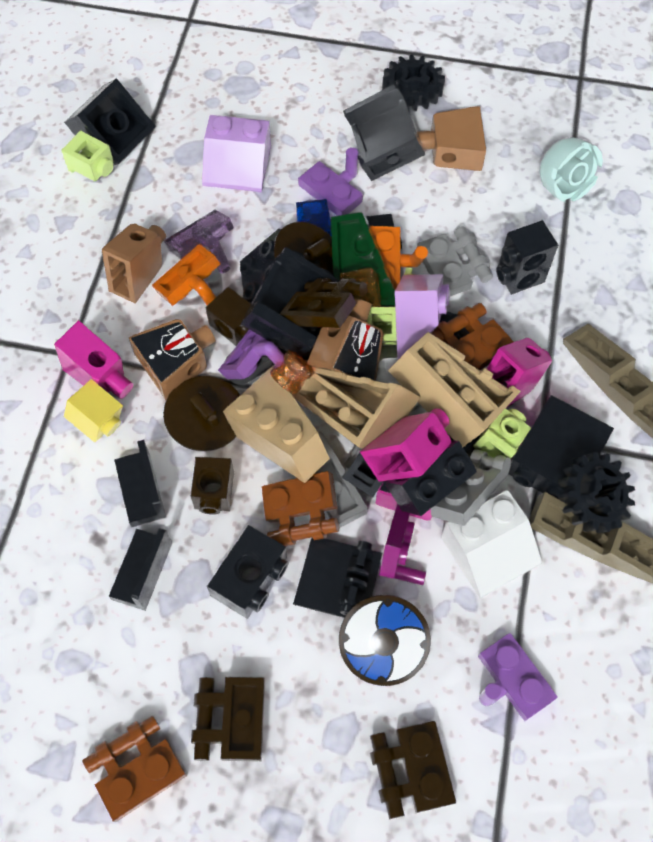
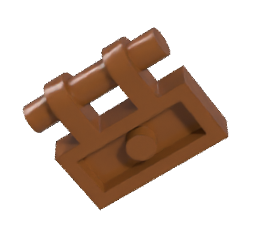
(481, 341)
(295, 499)
(141, 778)

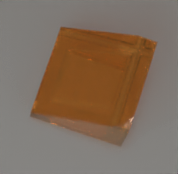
(370, 277)

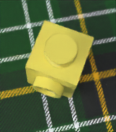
(93, 411)

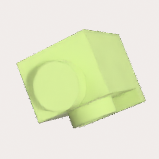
(92, 161)
(384, 319)
(504, 434)

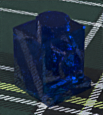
(314, 212)

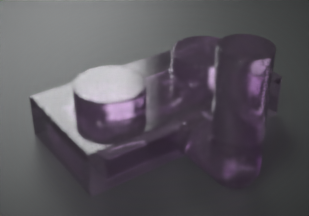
(206, 232)

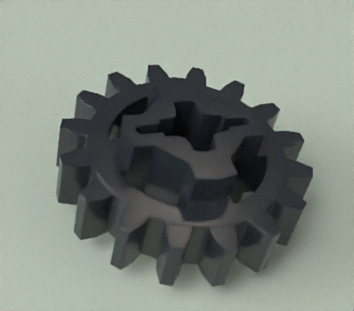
(414, 80)
(596, 492)

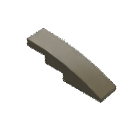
(614, 374)
(620, 548)

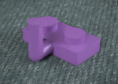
(326, 184)
(246, 354)
(515, 678)

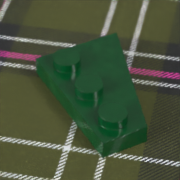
(357, 249)

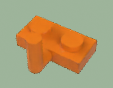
(389, 245)
(188, 275)

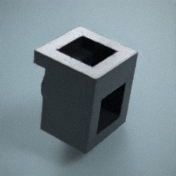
(360, 474)

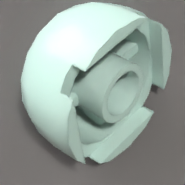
(570, 168)

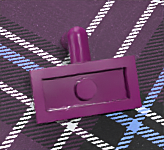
(397, 551)

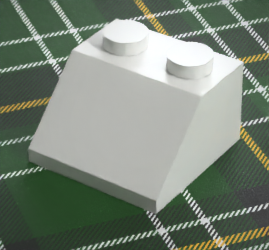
(493, 544)

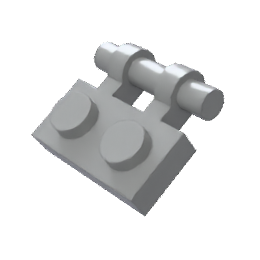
(445, 260)

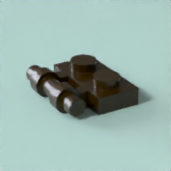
(324, 302)
(242, 719)
(424, 767)

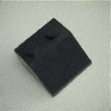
(113, 119)

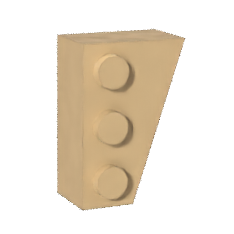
(454, 386)
(355, 405)
(277, 428)

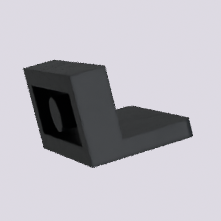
(140, 487)
(141, 568)

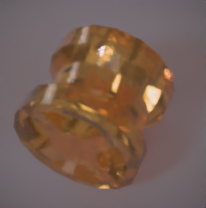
(292, 372)

